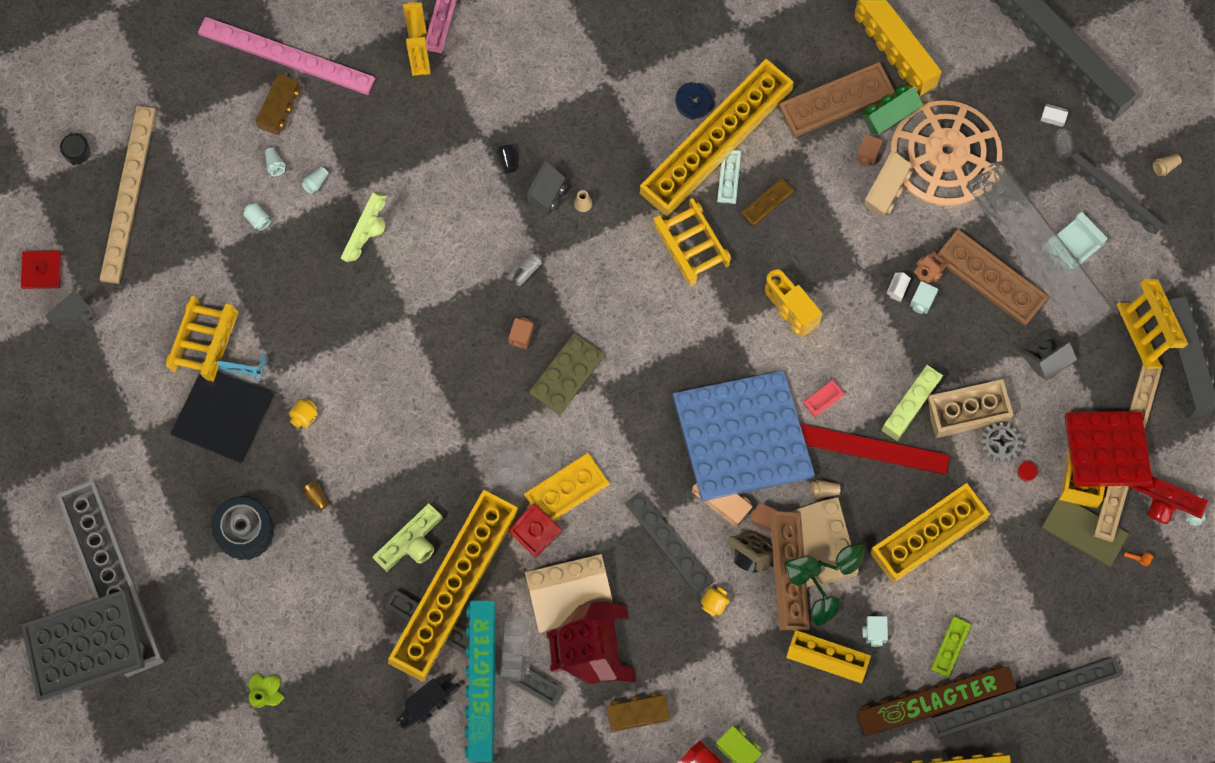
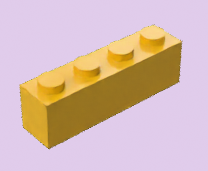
(828, 656)

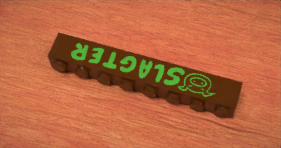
(935, 701)

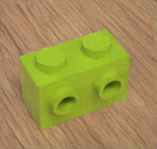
(737, 747)

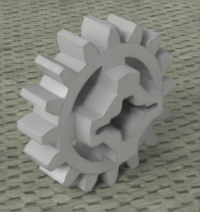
(1010, 442)

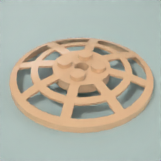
(946, 162)

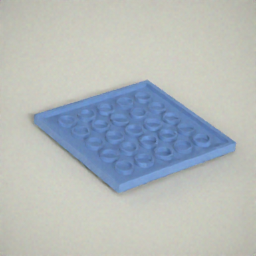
(743, 436)

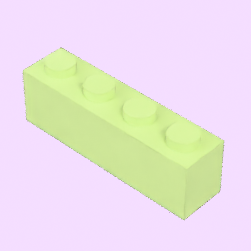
(912, 403)

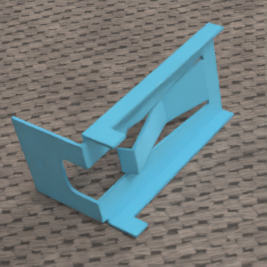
(223, 365)

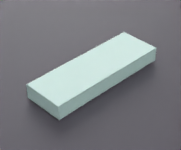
(729, 178)

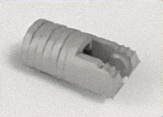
(525, 269)

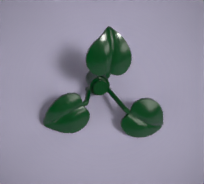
(807, 567)

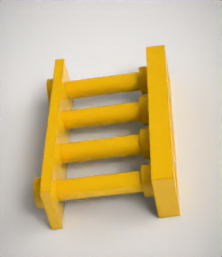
(416, 43)
(682, 257)
(1166, 323)
(218, 345)

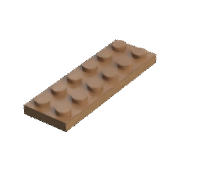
(836, 99)
(992, 278)
(786, 546)

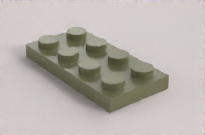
(566, 374)

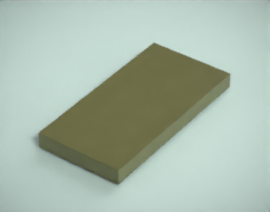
(1077, 526)

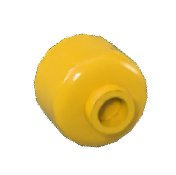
(303, 413)
(715, 601)

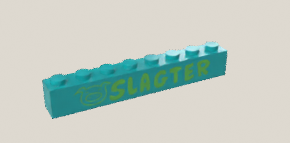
(481, 681)

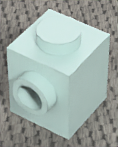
(875, 630)

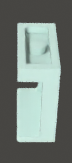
(1082, 238)

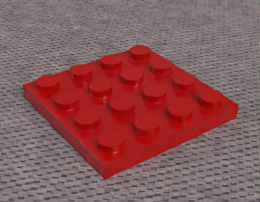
(1108, 449)

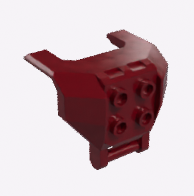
(589, 644)

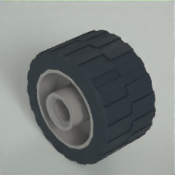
(242, 528)

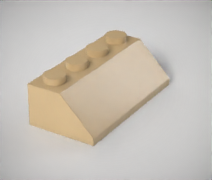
(969, 408)

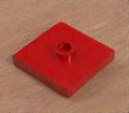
(40, 269)
(535, 530)

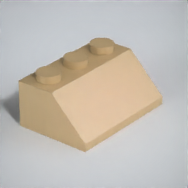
(888, 184)

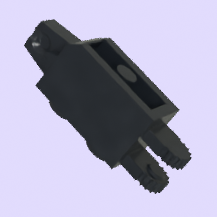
(425, 701)

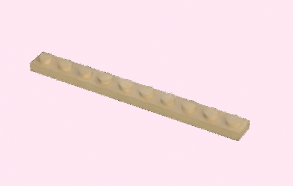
(127, 195)
(1116, 495)

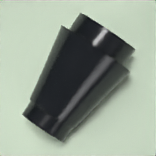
(507, 158)

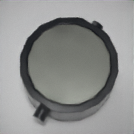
(75, 149)

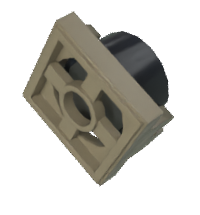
(749, 556)

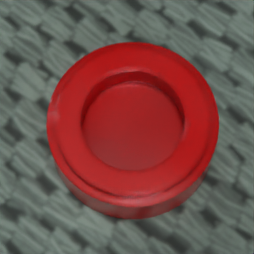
(1027, 471)

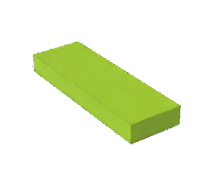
(950, 647)

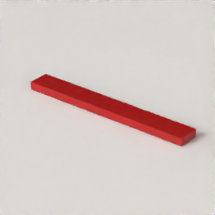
(875, 449)

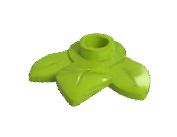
(265, 687)

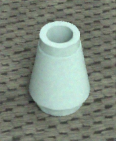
(274, 162)
(314, 180)

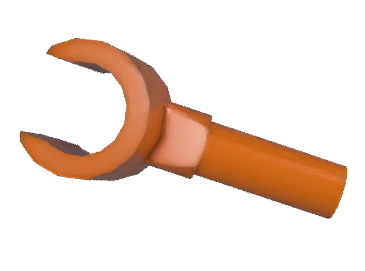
(1145, 560)

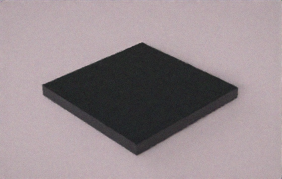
(222, 415)

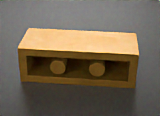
(278, 104)
(638, 712)

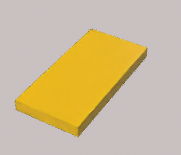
(568, 487)

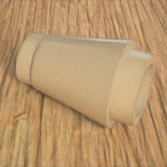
(1166, 164)
(583, 201)
(824, 489)

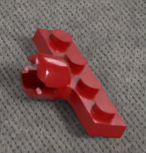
(1168, 498)

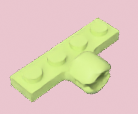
(367, 226)
(410, 540)

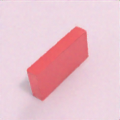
(823, 398)

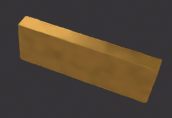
(767, 202)

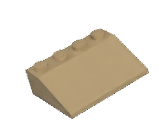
(824, 537)
(565, 586)

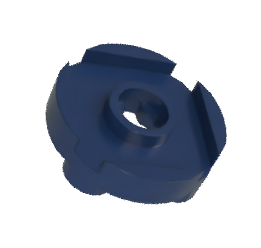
(693, 110)

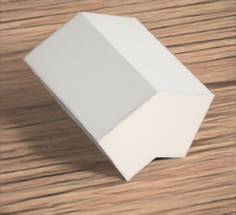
(1054, 115)
(898, 286)

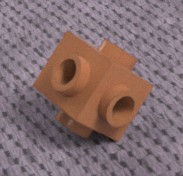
(930, 268)

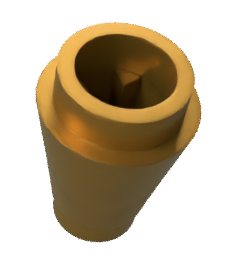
(315, 495)

